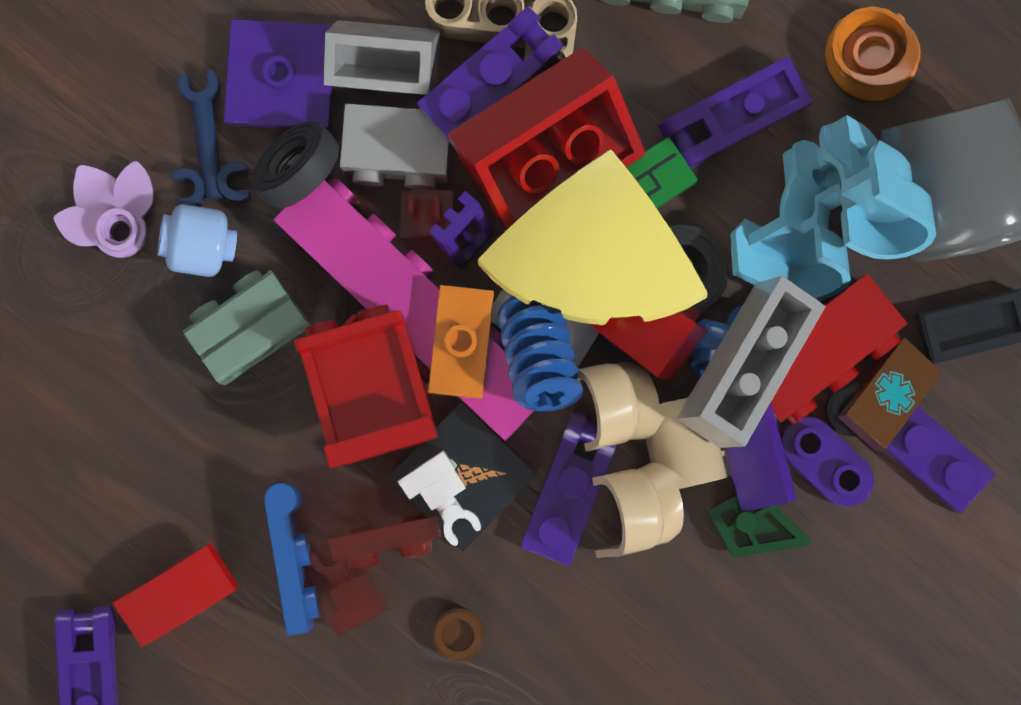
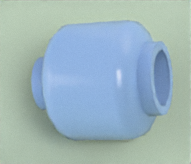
(196, 240)

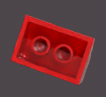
(545, 135)

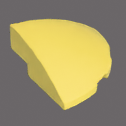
(595, 251)

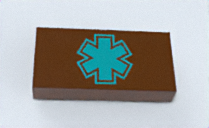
(890, 395)

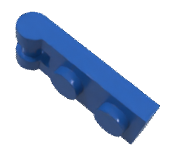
(290, 555)

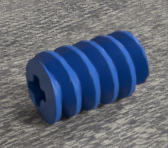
(539, 356)

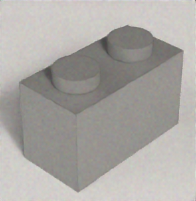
(381, 57)
(393, 145)

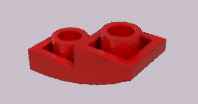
(176, 594)

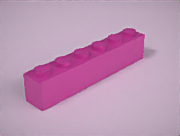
(377, 274)

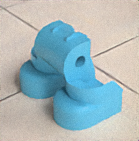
(876, 200)

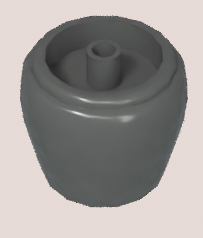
(972, 174)

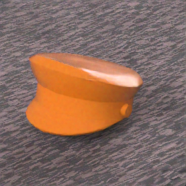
(872, 53)

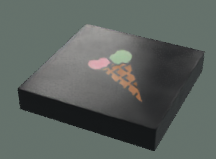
(484, 464)

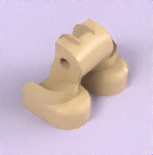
(678, 455)

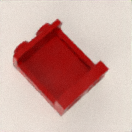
(366, 386)

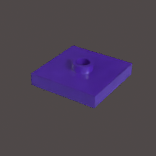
(276, 75)

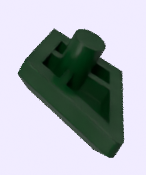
(755, 529)

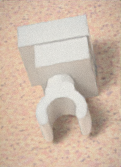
(438, 485)

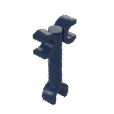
(214, 181)

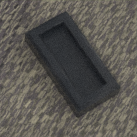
(971, 326)

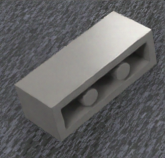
(751, 362)

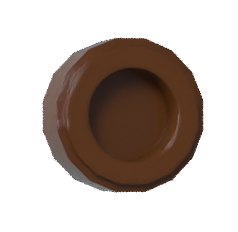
(458, 634)

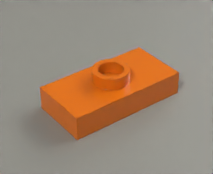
(461, 342)

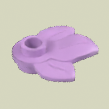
(103, 205)

